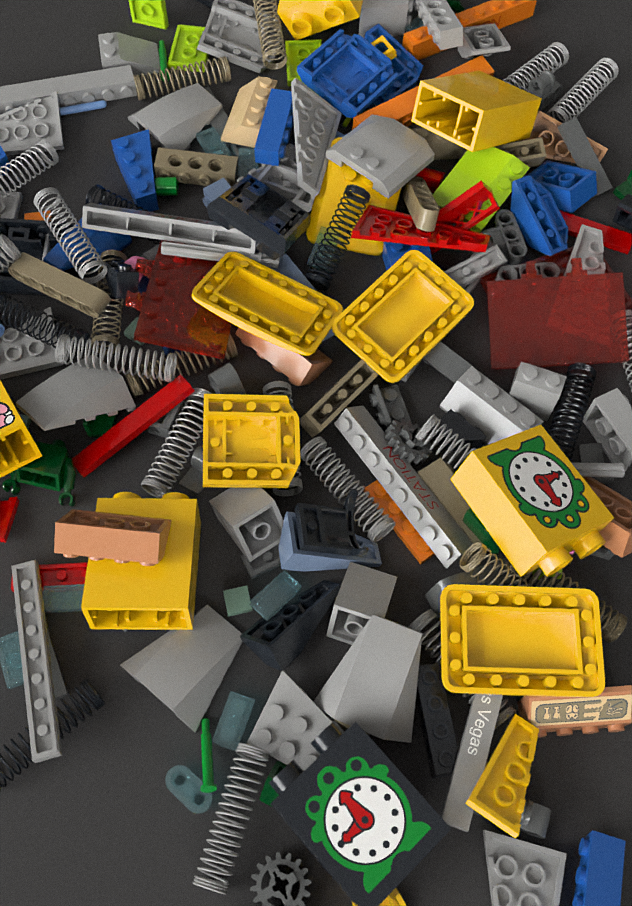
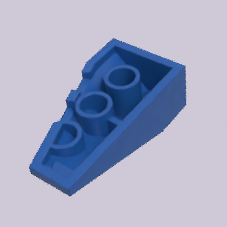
(100, 239)

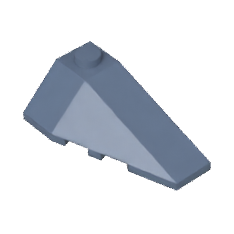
(297, 560)

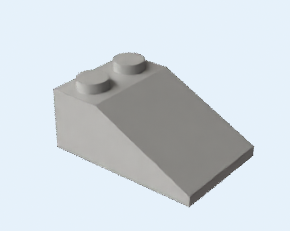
(482, 41)
(124, 50)
(611, 424)

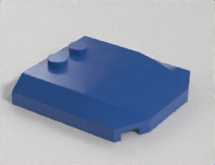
(404, 64)
(347, 73)

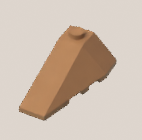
(554, 145)

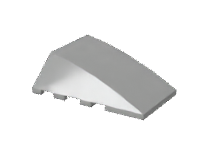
(178, 116)
(284, 179)
(76, 395)
(188, 665)
(376, 681)

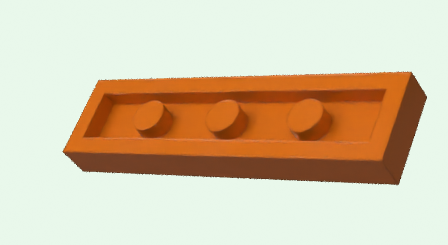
(402, 527)

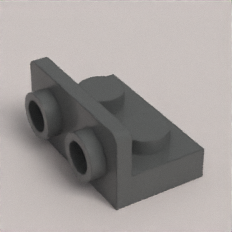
(388, 405)

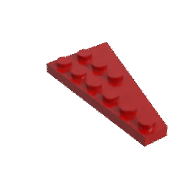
(397, 227)

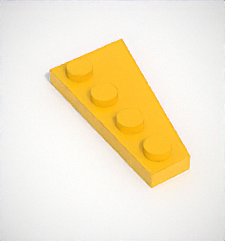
(504, 780)

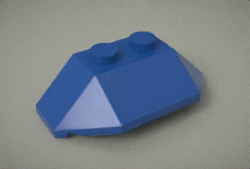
(538, 216)

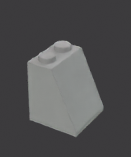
(390, 14)
(537, 389)
(249, 519)
(359, 597)

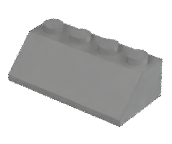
(488, 407)

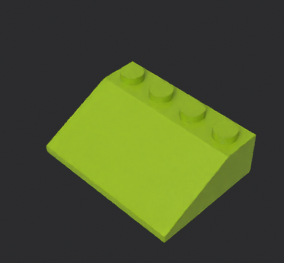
(491, 166)

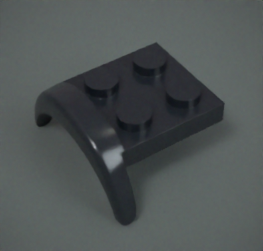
(328, 528)

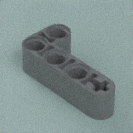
(465, 578)

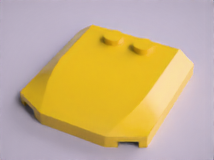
(249, 441)

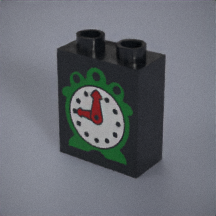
(357, 814)

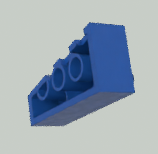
(275, 128)
(136, 164)
(599, 871)

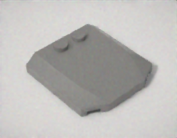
(234, 34)
(383, 153)

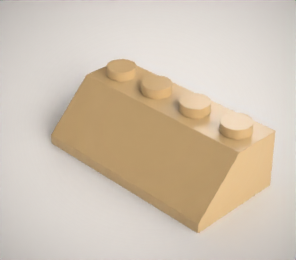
(248, 112)

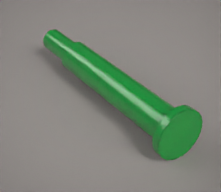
(163, 59)
(207, 758)

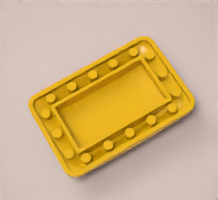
(326, 202)
(267, 303)
(402, 316)
(521, 641)

